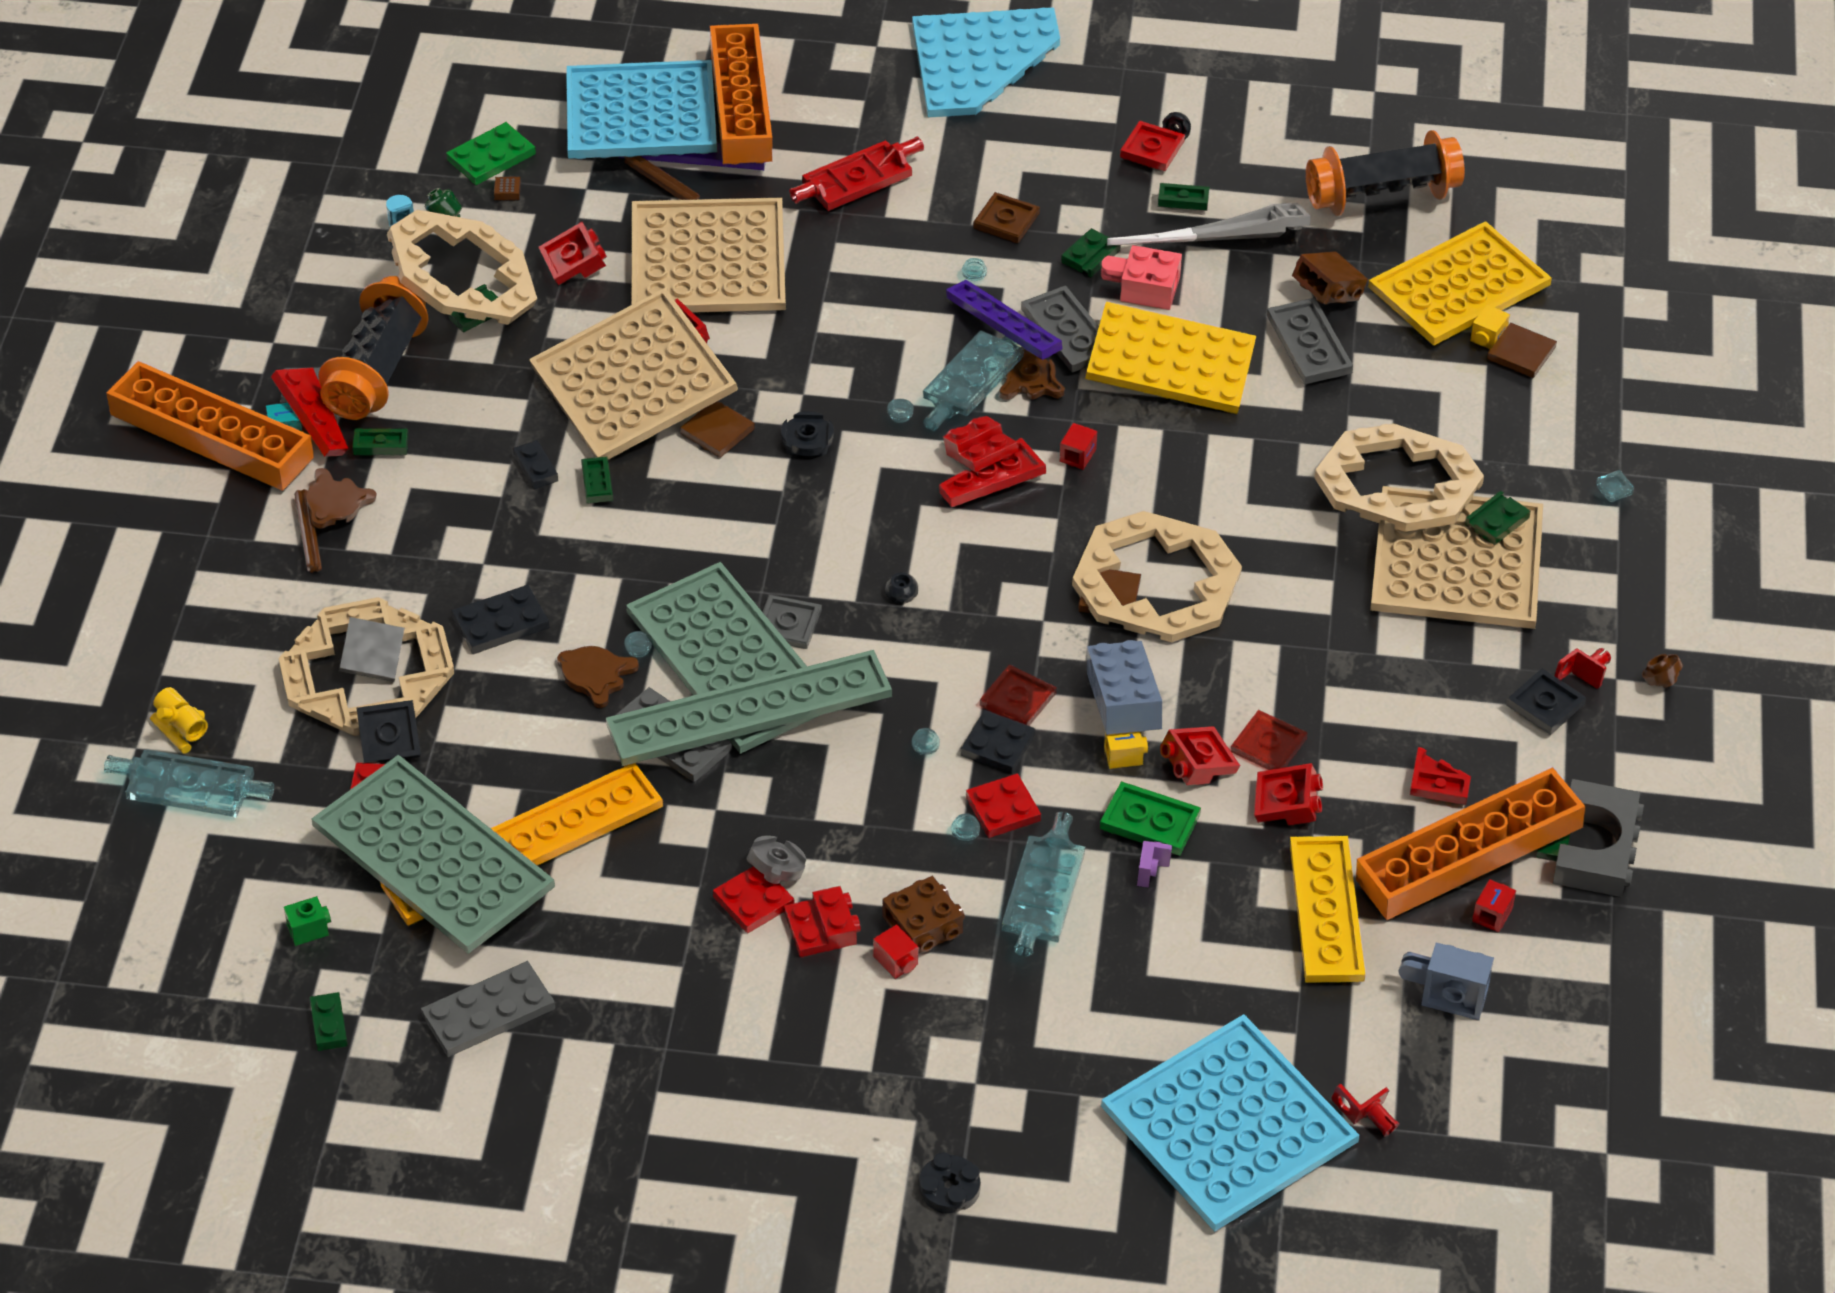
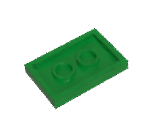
(491, 153)
(1150, 817)

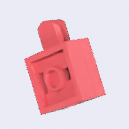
(1146, 277)

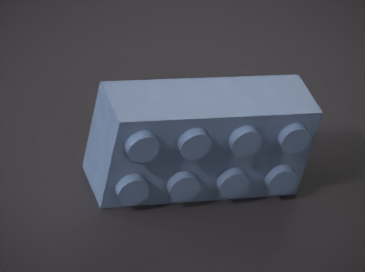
(1124, 687)

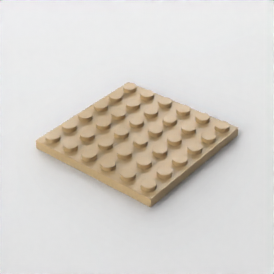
(710, 253)
(633, 375)
(1457, 571)

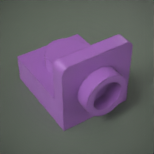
(1152, 856)

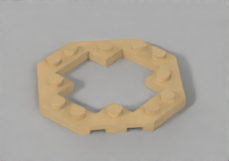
(453, 230)
(1346, 458)
(1173, 536)
(317, 643)

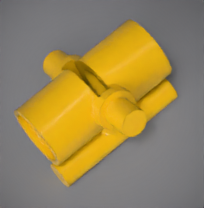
(178, 719)

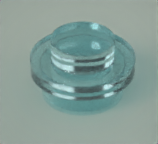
(974, 269)
(900, 410)
(638, 644)
(925, 741)
(965, 827)

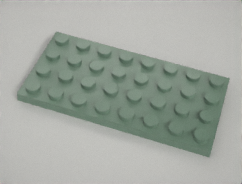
(715, 638)
(433, 853)

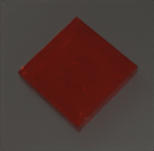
(1018, 696)
(1268, 741)

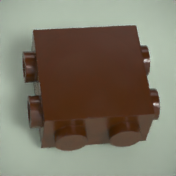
(1329, 277)
(924, 913)

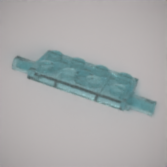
(970, 377)
(188, 782)
(1044, 886)

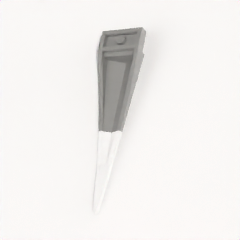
(1261, 223)

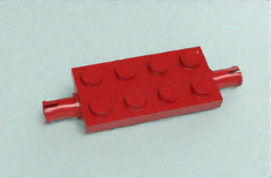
(858, 174)

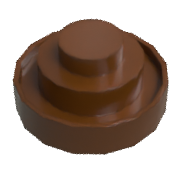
(1662, 670)

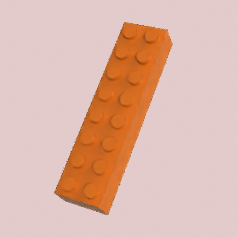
(741, 94)
(210, 425)
(1469, 843)

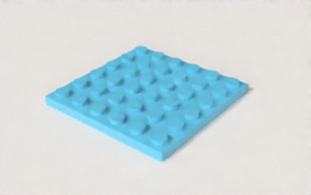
(640, 109)
(1229, 1122)

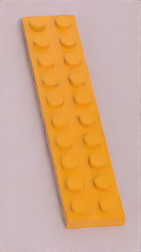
(570, 820)

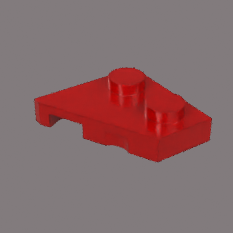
(1438, 780)

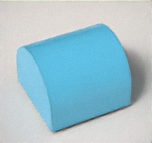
(398, 208)

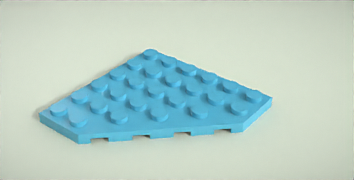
(977, 54)

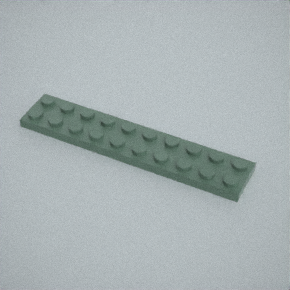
(748, 707)

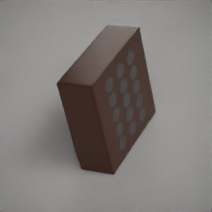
(507, 188)

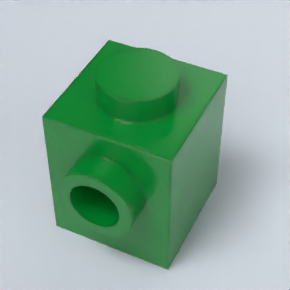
(307, 920)

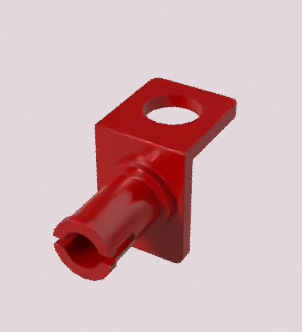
(1586, 667)
(1371, 1108)

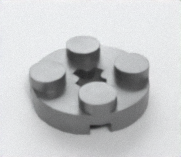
(776, 859)

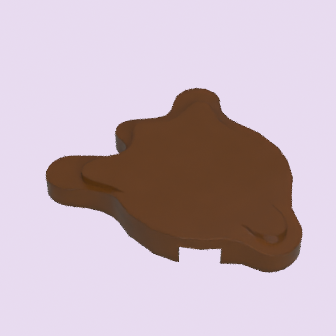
(1031, 377)
(335, 499)
(595, 672)

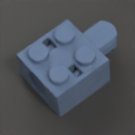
(1452, 979)

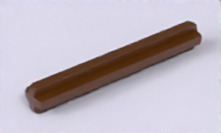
(661, 178)
(308, 533)

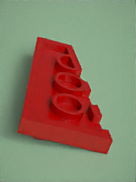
(303, 394)
(1002, 474)

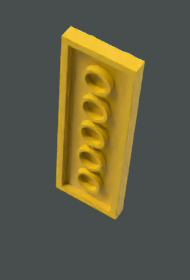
(1327, 909)

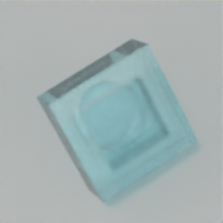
(1614, 486)

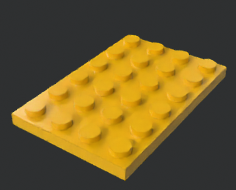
(1455, 281)
(1171, 357)

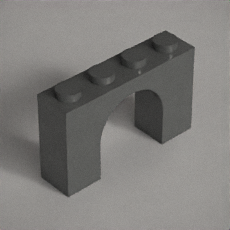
(1607, 868)

